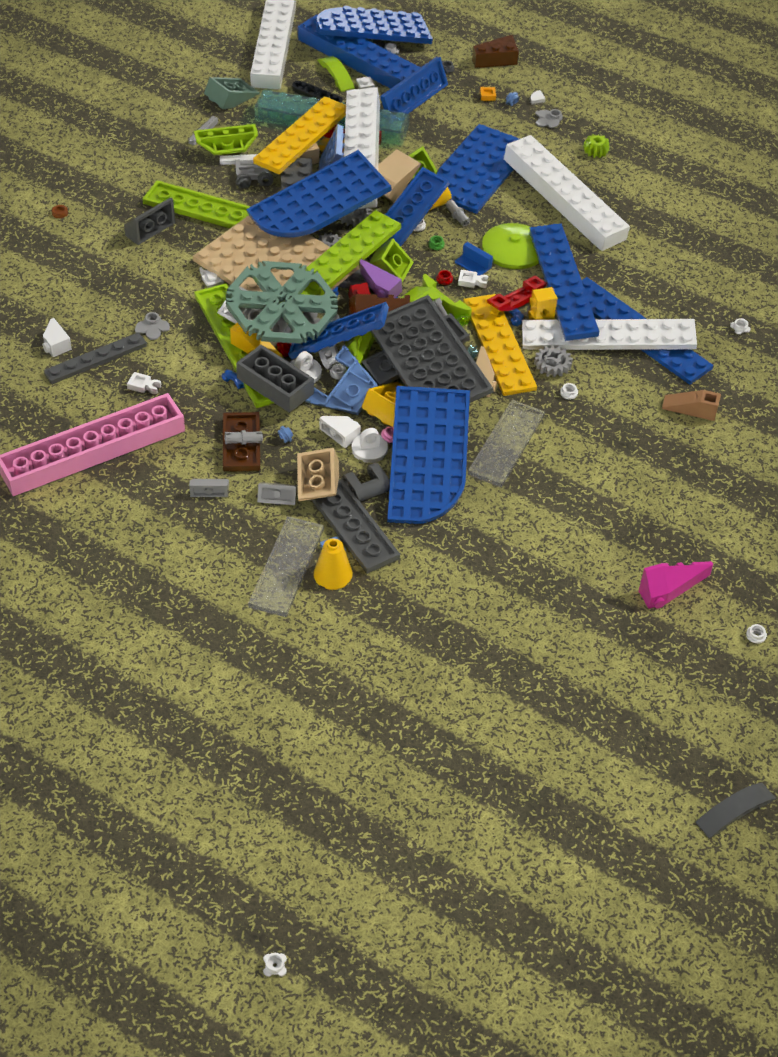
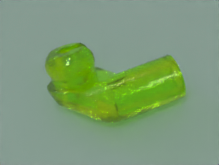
(462, 319)

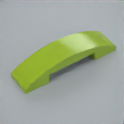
(338, 72)
(456, 309)

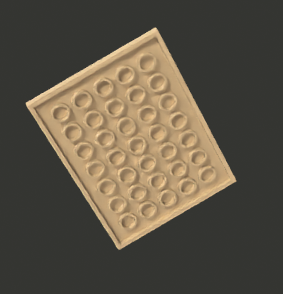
(248, 245)

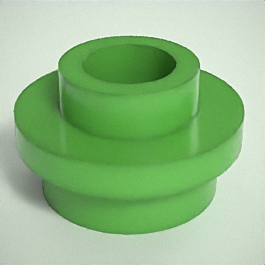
(436, 243)

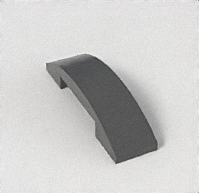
(734, 808)

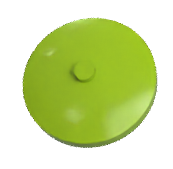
(510, 246)

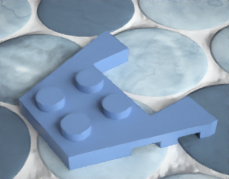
(350, 390)

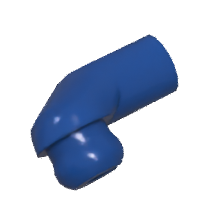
(517, 317)
(233, 376)

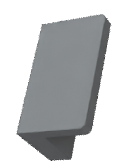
(209, 487)
(277, 493)

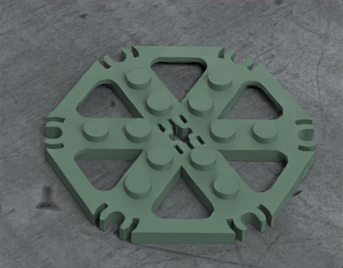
(290, 310)

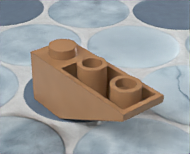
(694, 403)

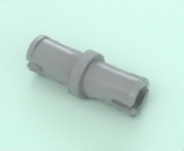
(457, 213)
(243, 437)

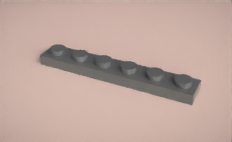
(95, 358)

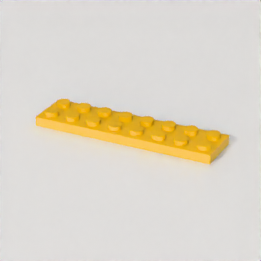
(301, 135)
(501, 347)

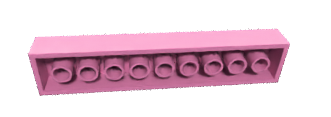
(90, 444)

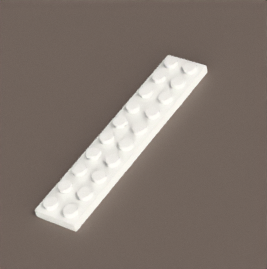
(614, 335)

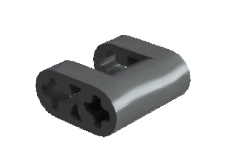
(378, 485)

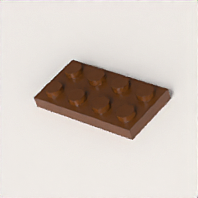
(235, 455)

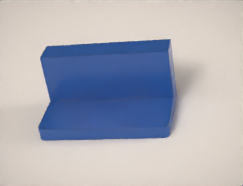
(475, 259)

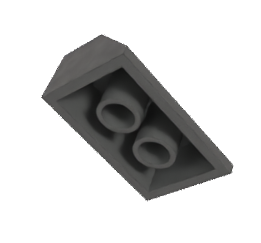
(151, 222)

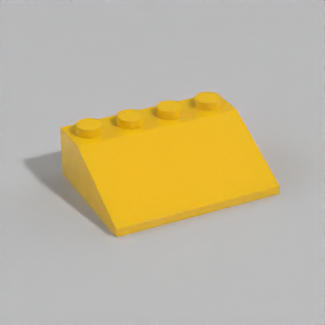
(381, 402)

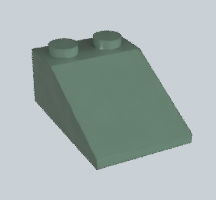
(229, 91)

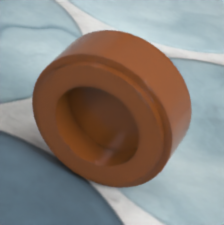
(59, 211)

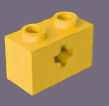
(543, 304)

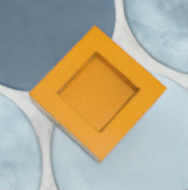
(487, 93)

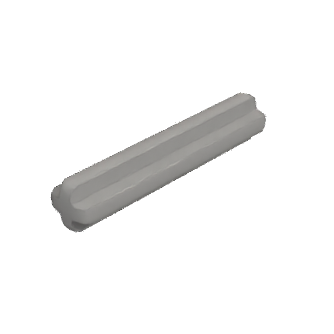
(209, 124)

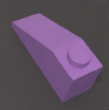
(380, 281)

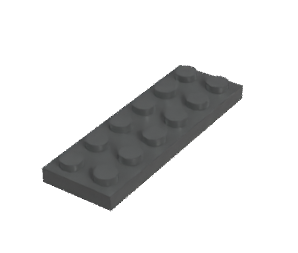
(382, 370)
(357, 529)

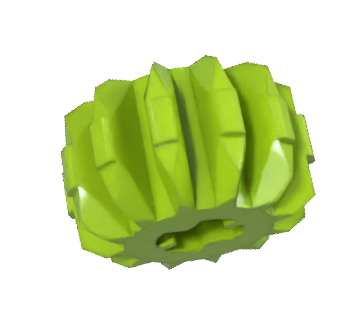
(596, 146)

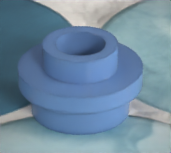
(512, 98)
(285, 433)

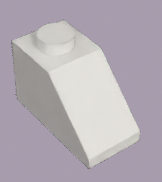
(55, 339)
(340, 429)

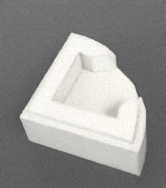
(537, 97)

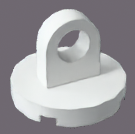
(308, 365)
(369, 446)

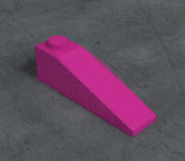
(665, 582)

